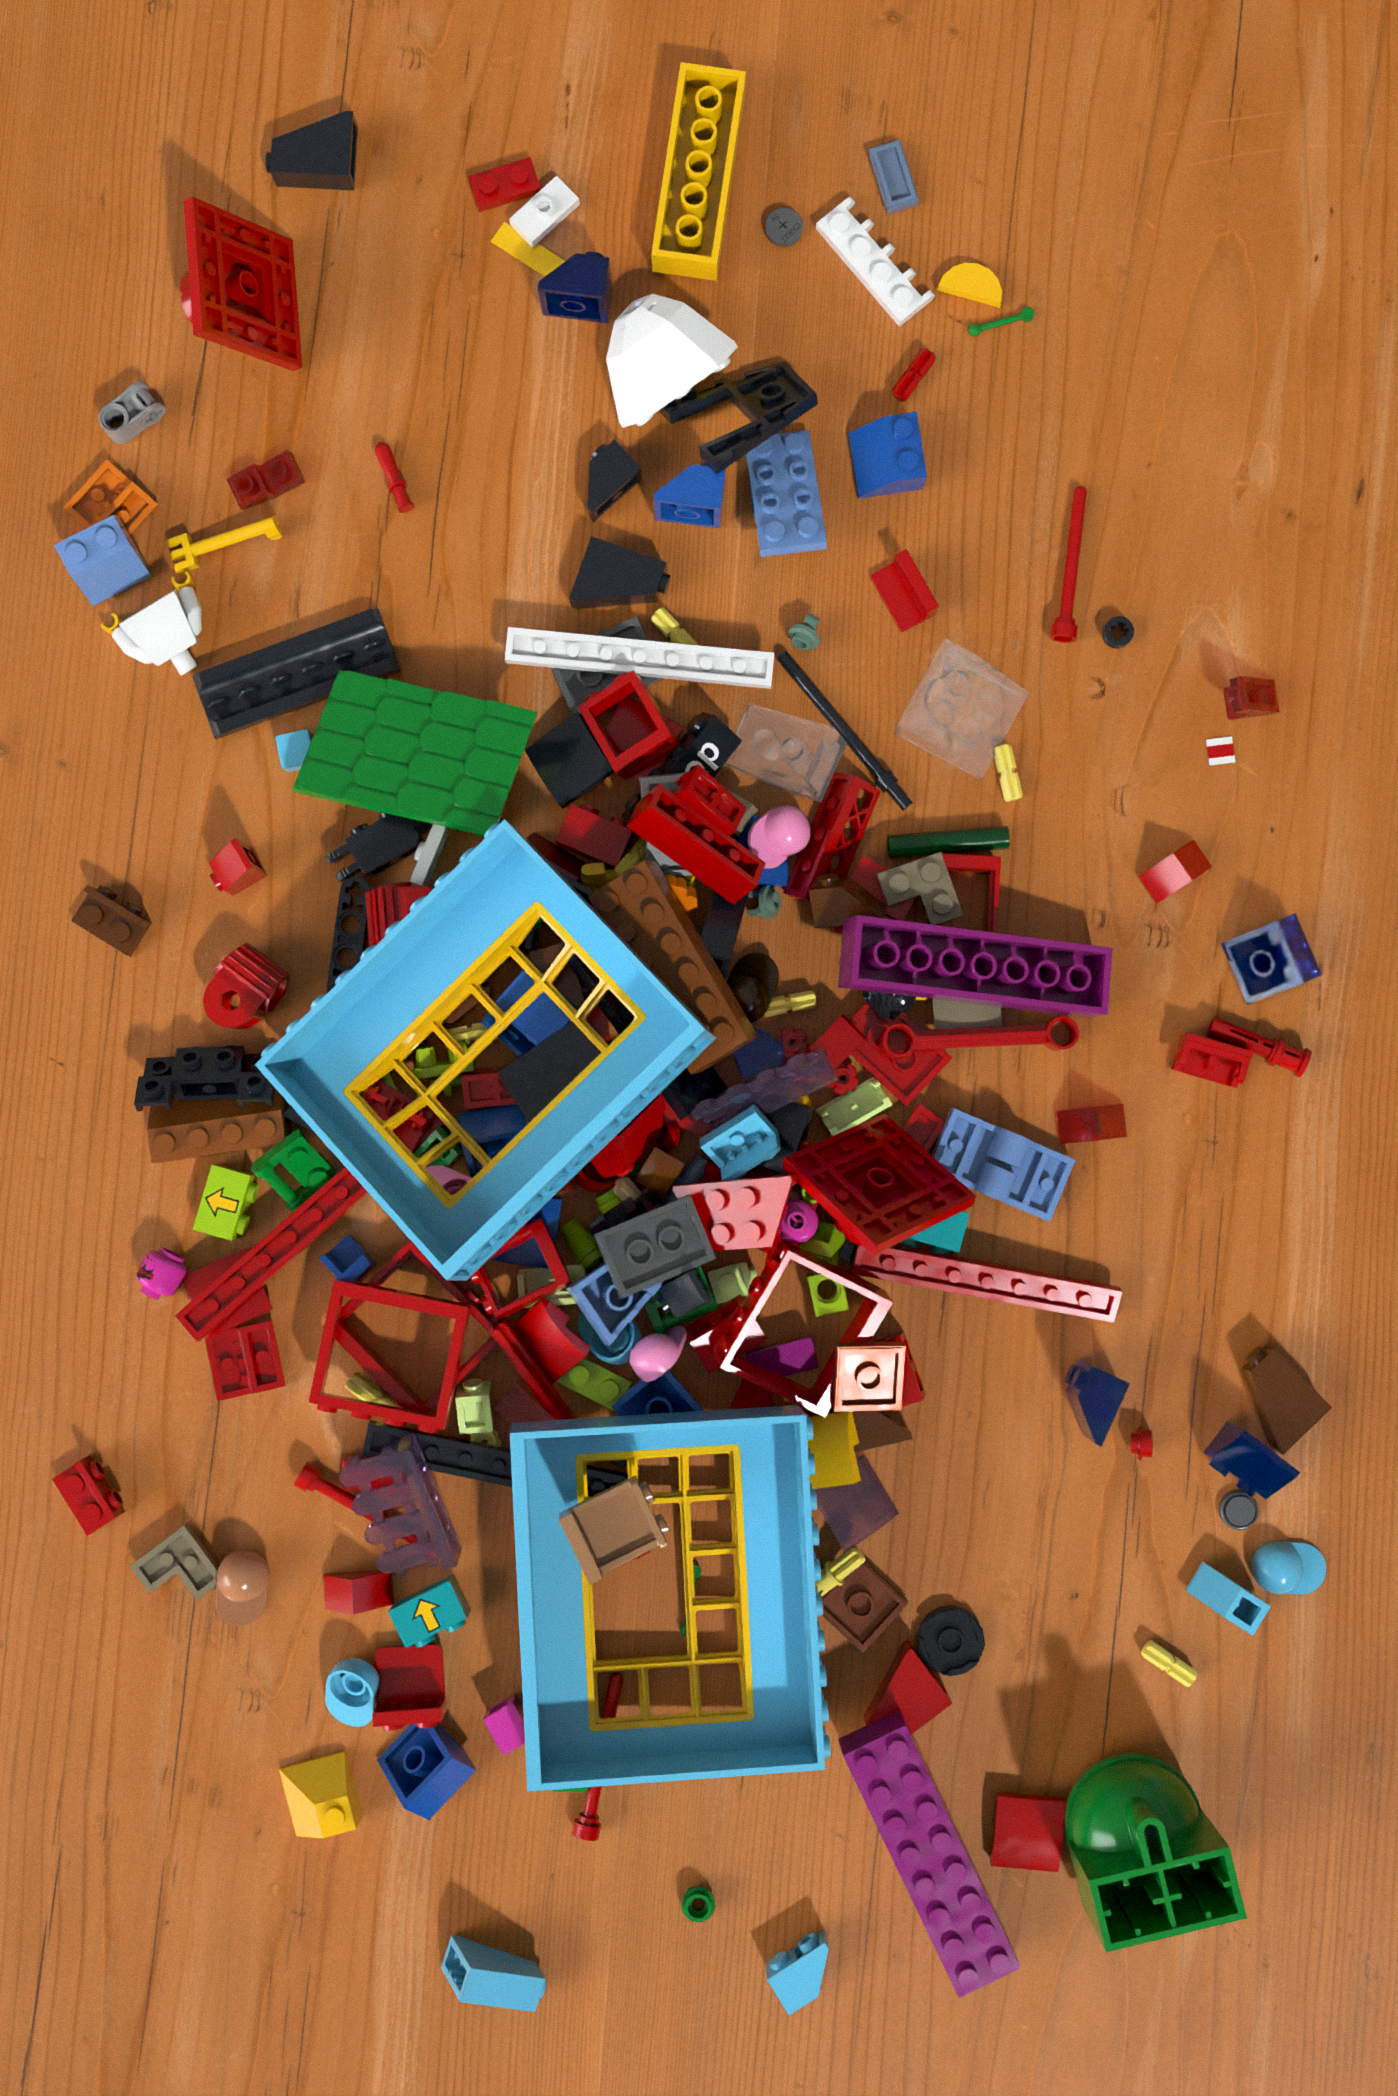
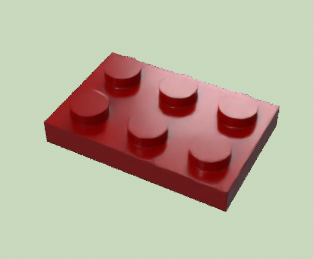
(900, 1076)

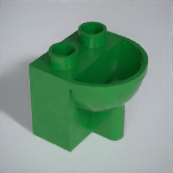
(1147, 1853)

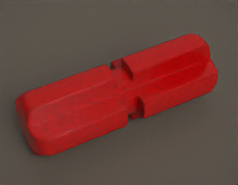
(915, 373)

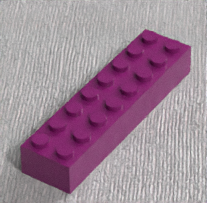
(974, 967)
(929, 1853)

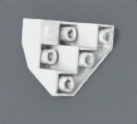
(660, 354)

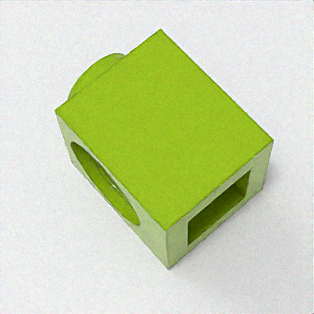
(829, 1305)

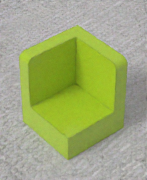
(825, 1243)

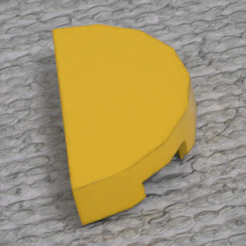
(973, 283)

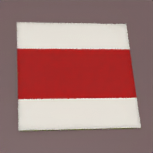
(1220, 751)

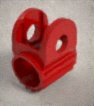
(389, 905)
(254, 979)

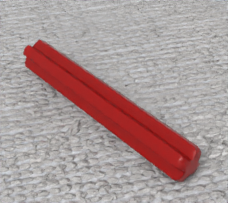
(530, 1371)

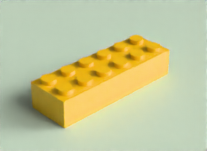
(698, 171)

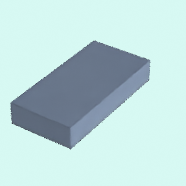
(893, 177)

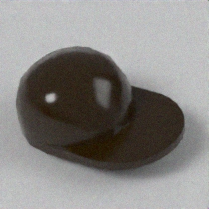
(754, 984)

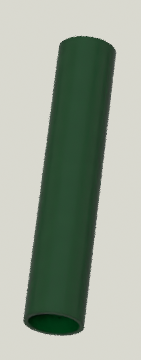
(948, 841)

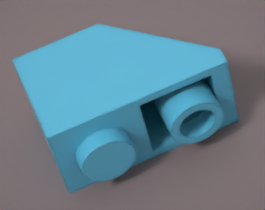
(1228, 1598)
(799, 1973)

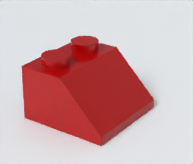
(632, 1142)

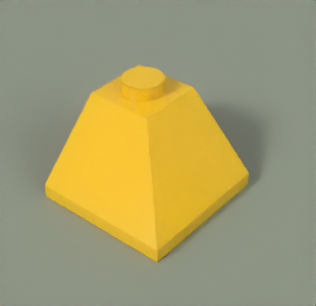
(322, 1796)

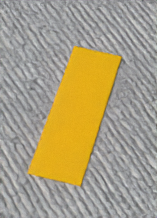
(537, 258)

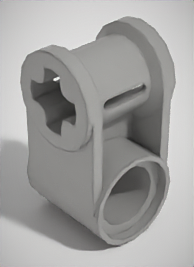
(132, 411)

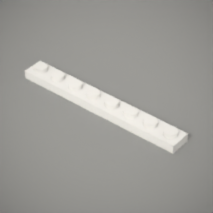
(643, 656)

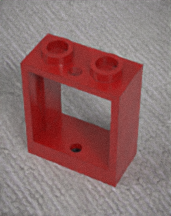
(646, 750)
(980, 865)
(539, 1231)

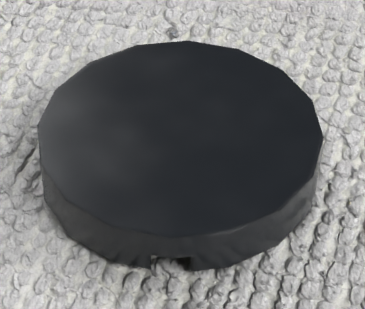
(950, 1640)

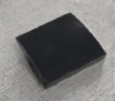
(569, 760)
(793, 1127)

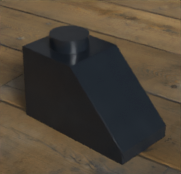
(610, 478)
(683, 1293)

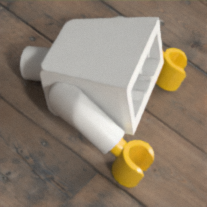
(162, 628)

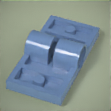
(786, 495)
(1002, 1164)

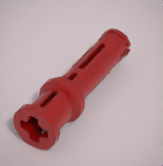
(1274, 1051)

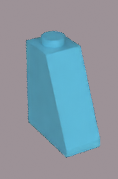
(492, 1976)

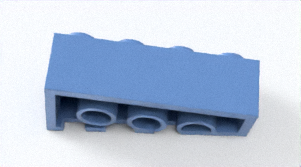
(603, 1307)

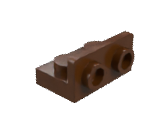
(111, 921)

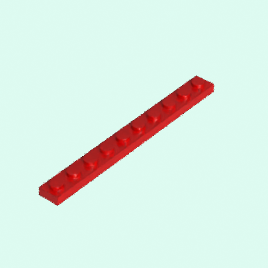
(278, 1249)

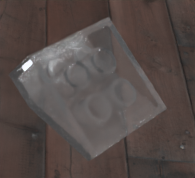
(961, 709)

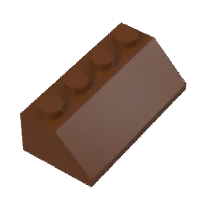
(214, 1127)

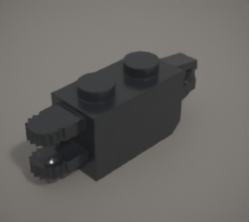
(379, 845)

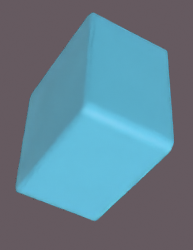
(293, 749)

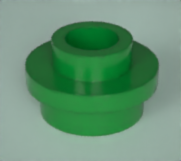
(698, 1914)

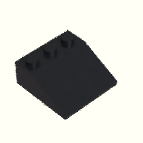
(547, 1068)

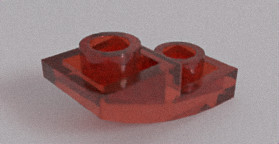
(267, 481)

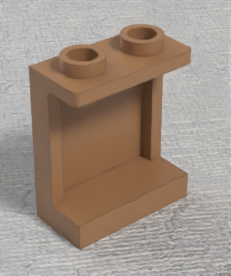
(613, 1527)

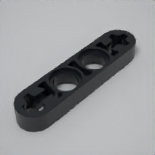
(342, 939)

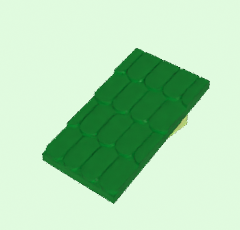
(415, 752)

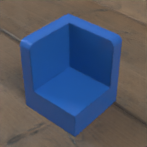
(348, 1259)

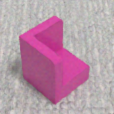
(506, 1724)

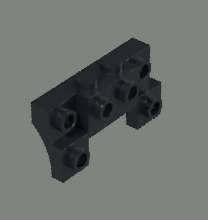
(203, 1075)

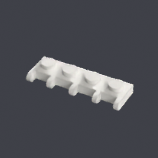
(872, 263)

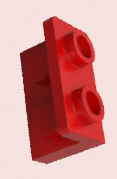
(89, 1494)

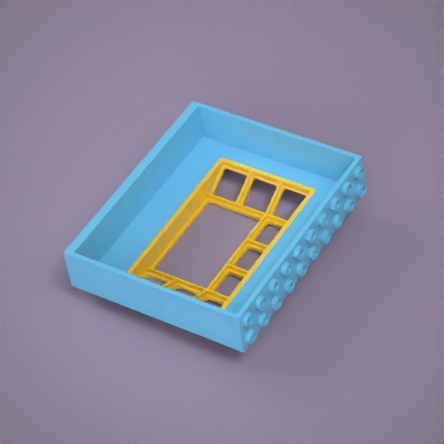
(406, 993)
(773, 1600)

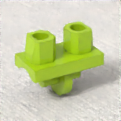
(429, 1066)

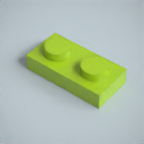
(595, 1382)

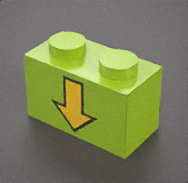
(226, 1202)

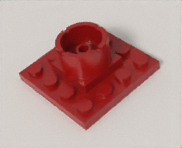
(241, 285)
(878, 1184)

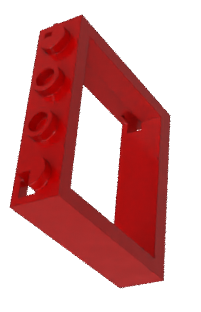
(860, 1329)
(376, 1365)
(364, 1409)

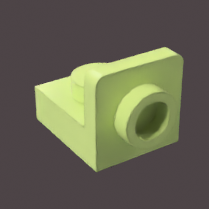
(731, 1280)
(474, 1406)

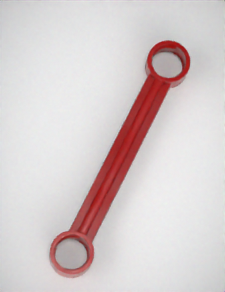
(979, 1037)

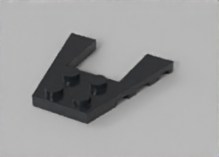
(766, 396)

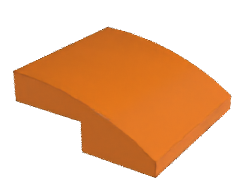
(109, 494)

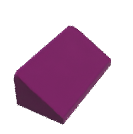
(787, 1356)

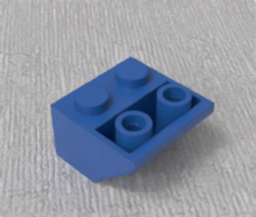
(534, 1023)

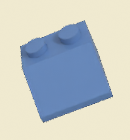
(103, 560)

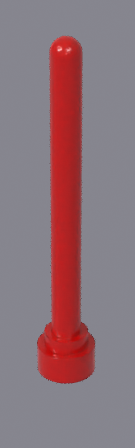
(1064, 628)
(312, 1480)
(587, 1825)

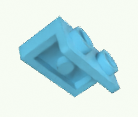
(741, 1143)

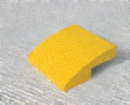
(834, 1450)

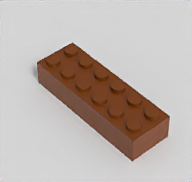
(658, 929)

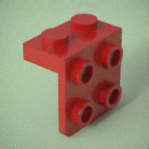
(410, 1686)

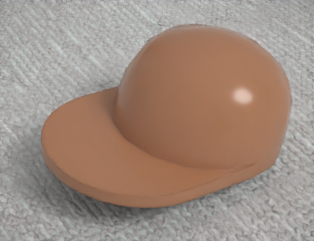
(242, 1587)

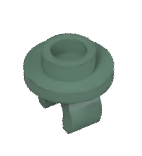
(804, 635)
(768, 900)

